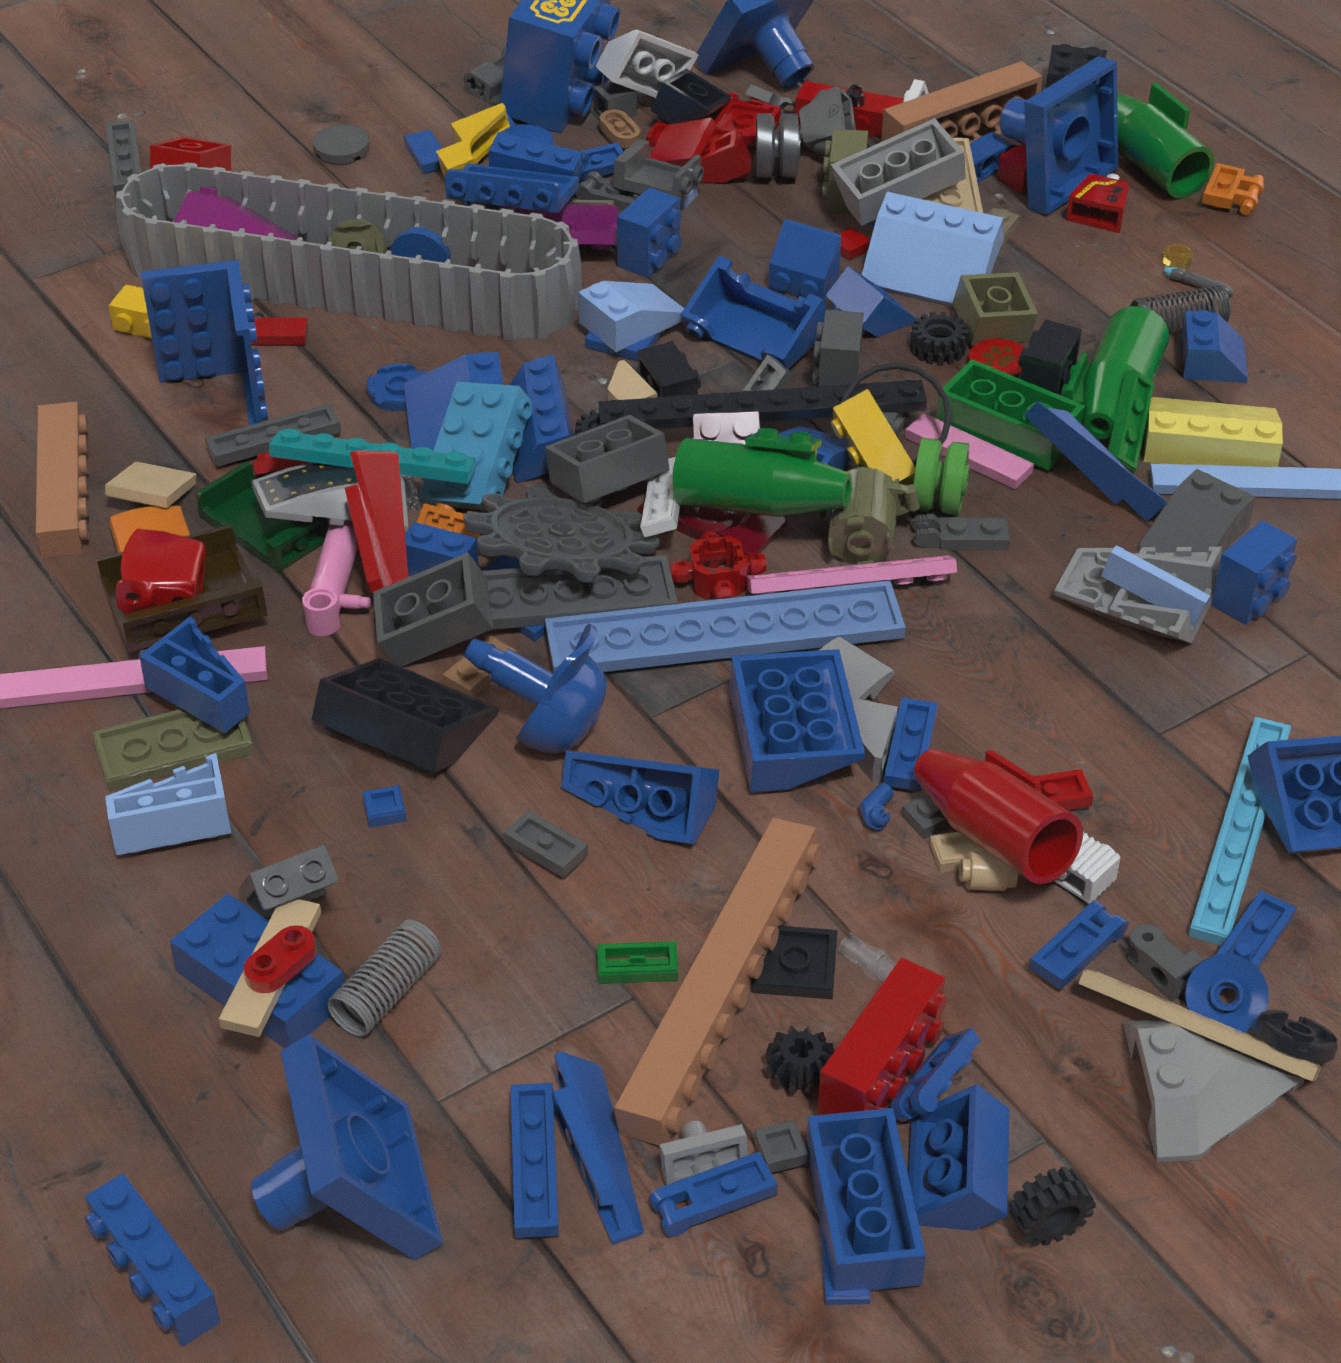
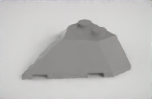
(1199, 1087)

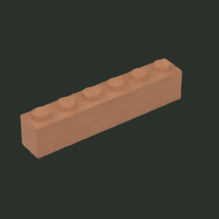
(61, 480)

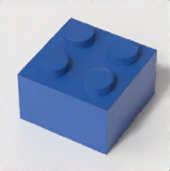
(648, 232)
(1254, 572)

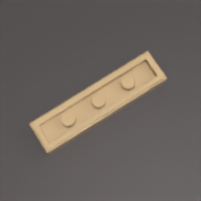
(249, 1010)

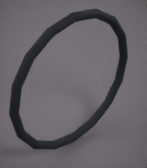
(877, 368)

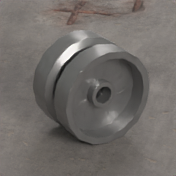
(777, 145)

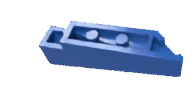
(1095, 460)
(594, 1142)

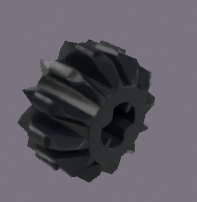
(797, 1059)

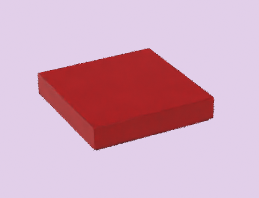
(683, 141)

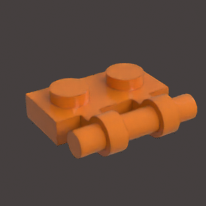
(1231, 186)

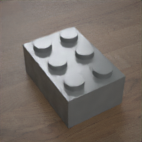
(607, 459)
(432, 610)

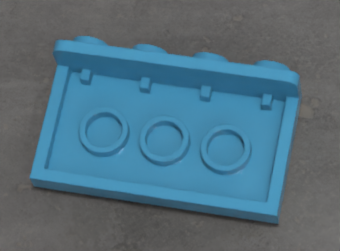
(482, 424)

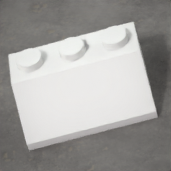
(643, 61)

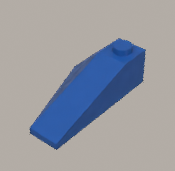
(655, 796)

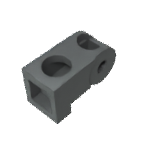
(1160, 960)

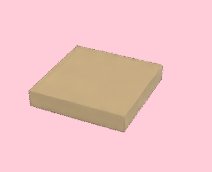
(150, 484)

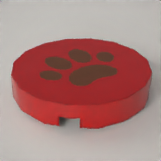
(998, 354)

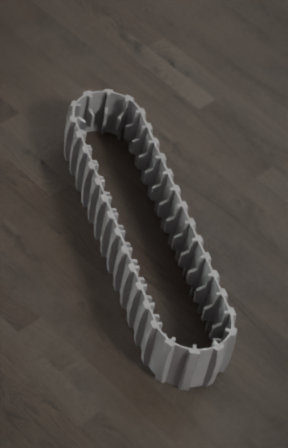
(503, 279)

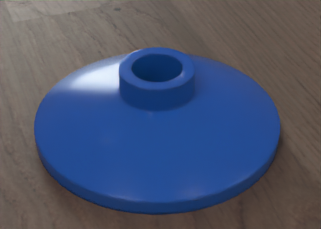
(1232, 973)

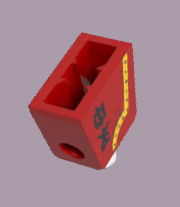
(1099, 202)

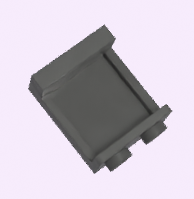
(637, 172)
(294, 878)

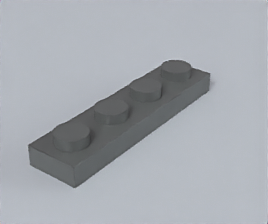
(122, 152)
(255, 438)

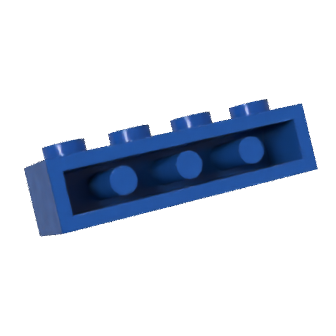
(152, 1260)

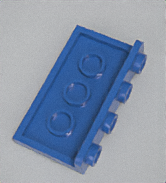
(510, 187)

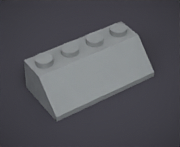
(906, 164)

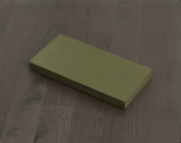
(163, 743)

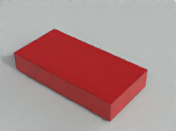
(281, 331)

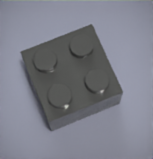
(838, 348)

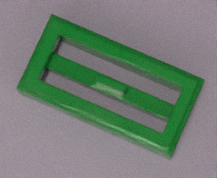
(638, 967)

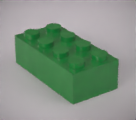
(993, 409)

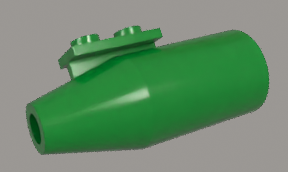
(1131, 340)
(762, 477)

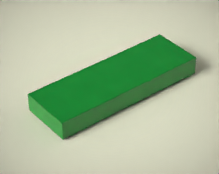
(1131, 418)

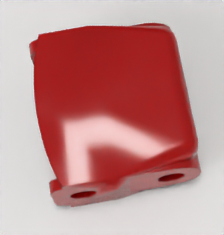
(159, 569)

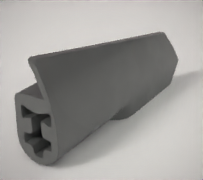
(486, 80)

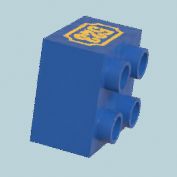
(554, 59)

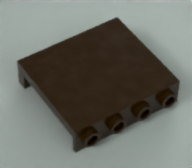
(225, 599)

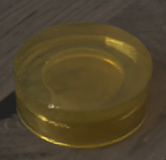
(1177, 256)

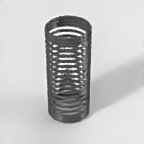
(1224, 310)

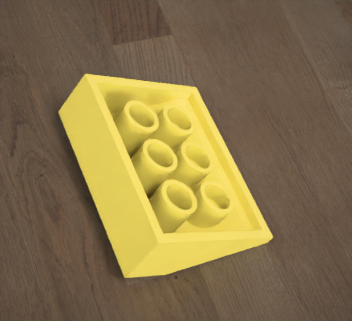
(1211, 434)

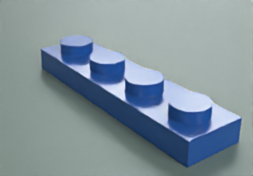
(534, 1161)

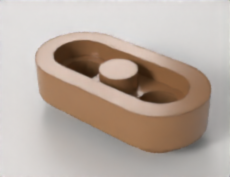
(619, 127)

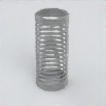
(353, 999)

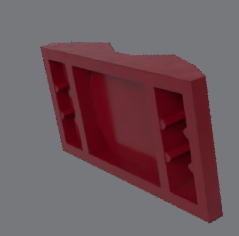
(751, 529)

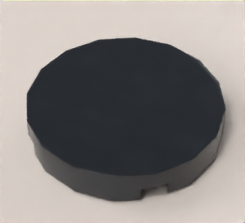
(1298, 1039)

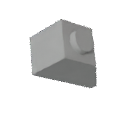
(876, 729)

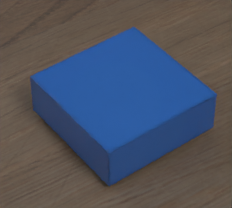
(384, 806)

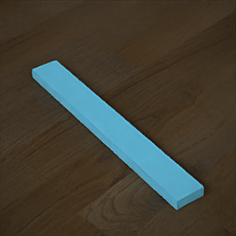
(1234, 846)

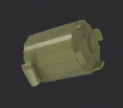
(867, 525)

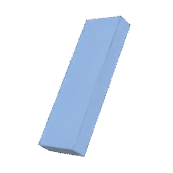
(1154, 583)

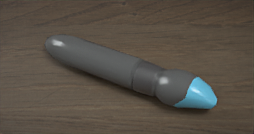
(1196, 280)

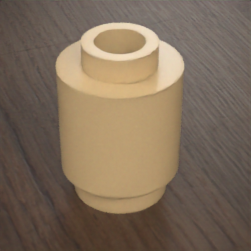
(986, 872)

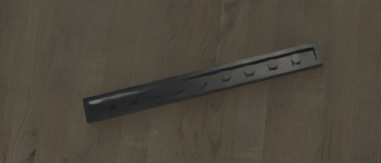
(772, 404)

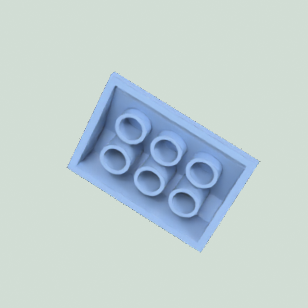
(927, 246)

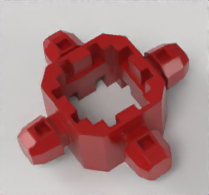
(711, 552)

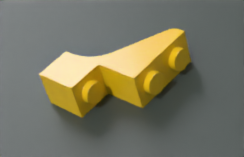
(473, 138)

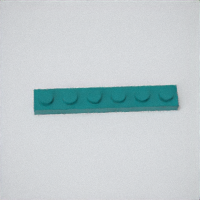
(334, 451)

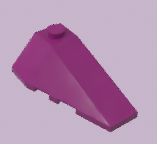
(209, 208)

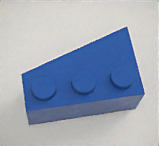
(195, 677)

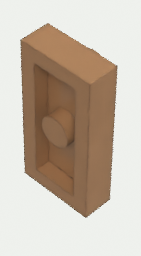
(468, 678)

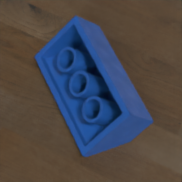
(549, 416)

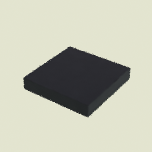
(800, 964)

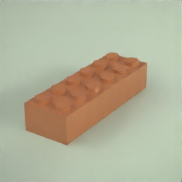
(966, 108)

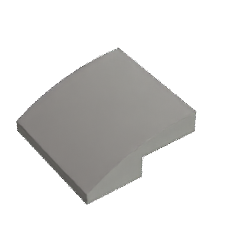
(863, 672)

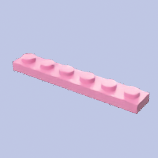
(899, 571)

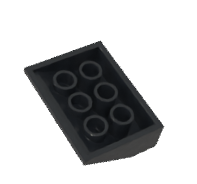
(401, 713)

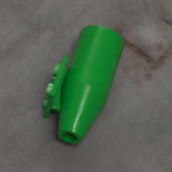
(1158, 142)

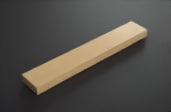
(1198, 1023)

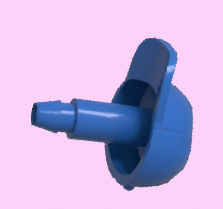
(565, 700)

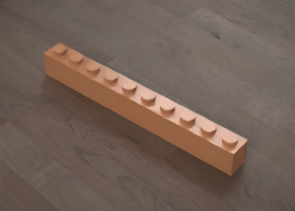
(717, 984)

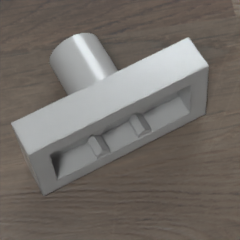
(701, 1150)

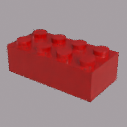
(884, 1042)

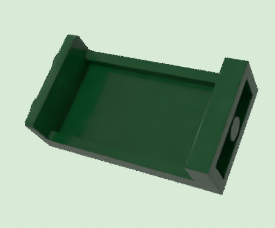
(270, 540)

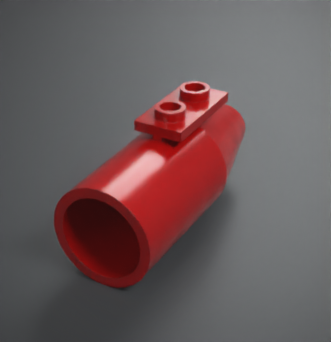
(1002, 812)

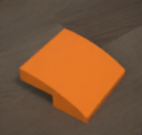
(150, 518)

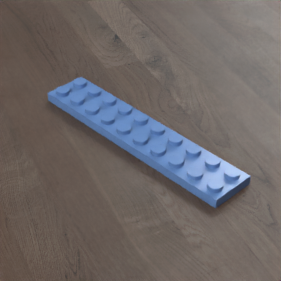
(731, 626)

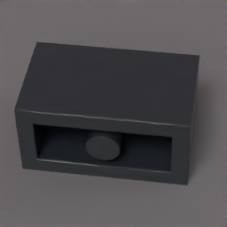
(667, 370)

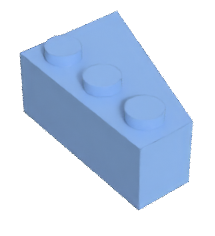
(170, 811)

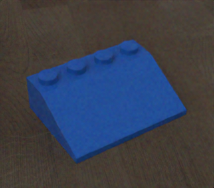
(431, 393)
(793, 717)
(1301, 790)

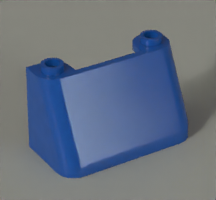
(751, 317)

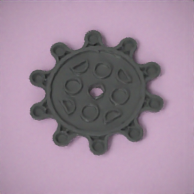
(560, 534)

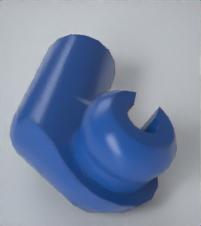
(873, 807)

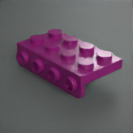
(587, 222)

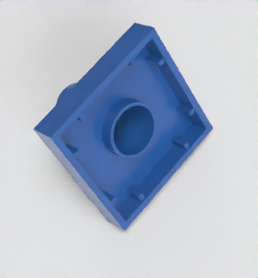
(763, 29)
(1066, 132)
(351, 1156)

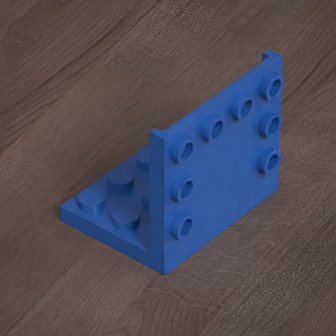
(205, 327)

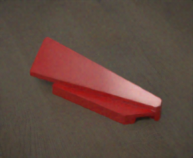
(378, 517)

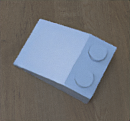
(626, 312)

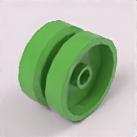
(942, 477)

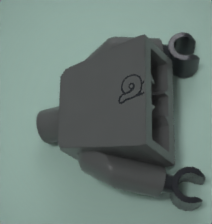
(826, 112)

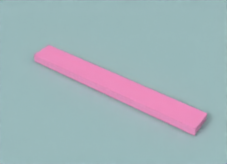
(105, 679)

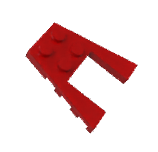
(734, 115)

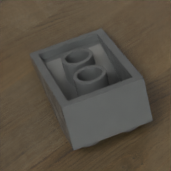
(1201, 516)

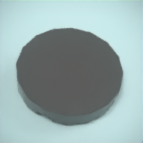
(341, 143)

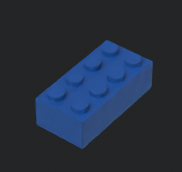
(213, 957)
(865, 1201)

